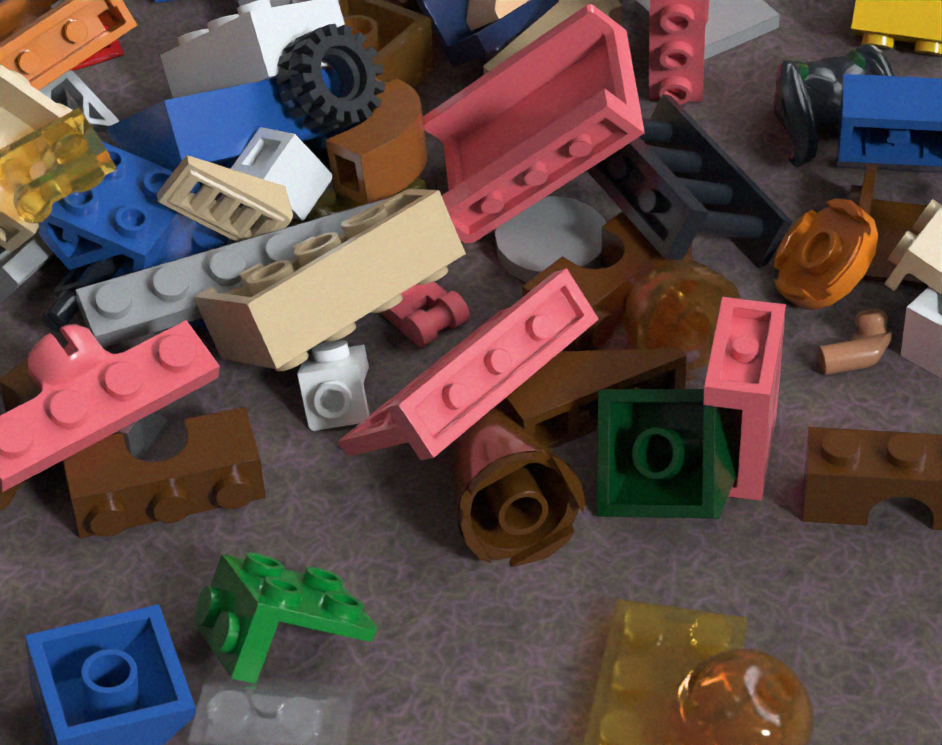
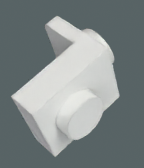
(334, 386)

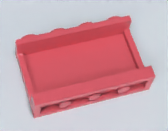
(677, 49)
(537, 121)

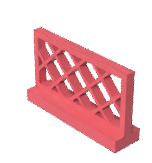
(477, 371)

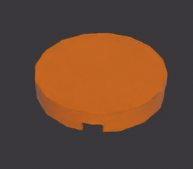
(825, 254)

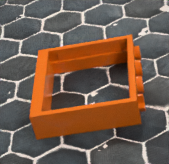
(50, 41)

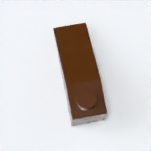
(563, 394)

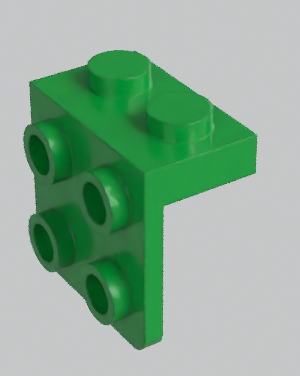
(255, 594)

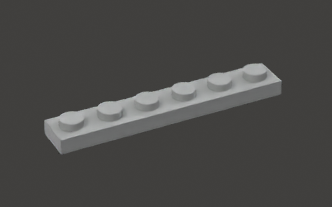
(165, 293)

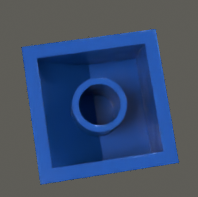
(109, 681)

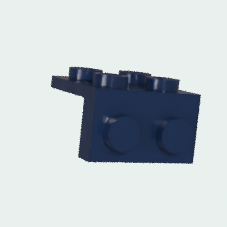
(462, 44)

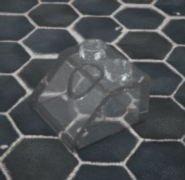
(272, 712)

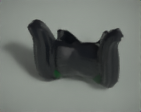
(812, 91)

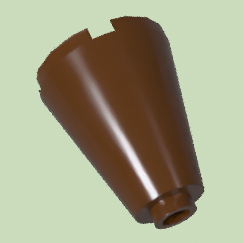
(512, 492)

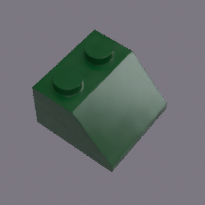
(665, 454)

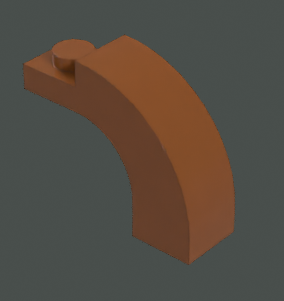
(383, 150)

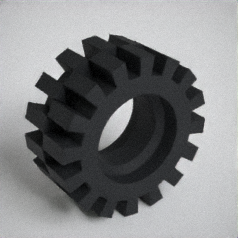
(354, 71)

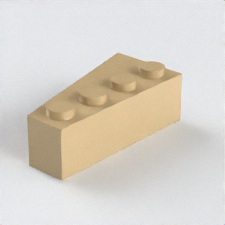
(332, 282)

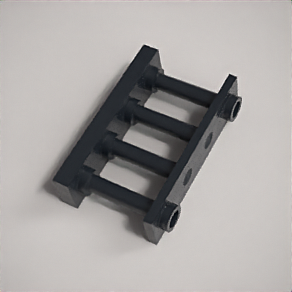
(685, 184)

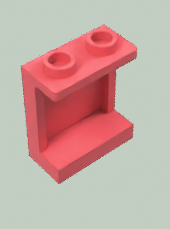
(746, 377)

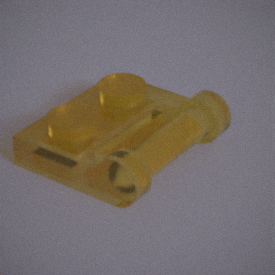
(70, 153)

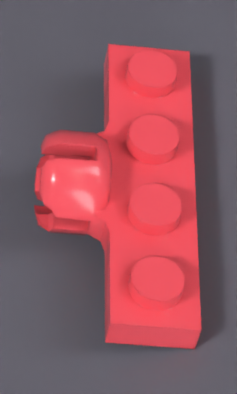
(95, 394)

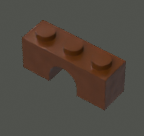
(625, 260)
(859, 468)
(212, 472)

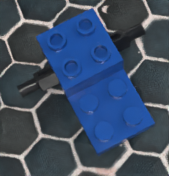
(119, 232)

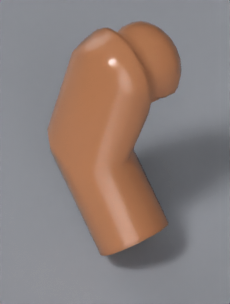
(863, 348)

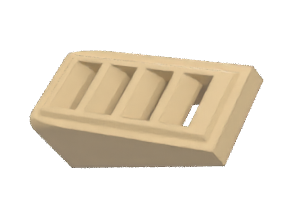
(264, 207)

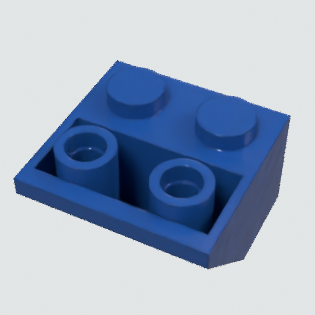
(890, 123)

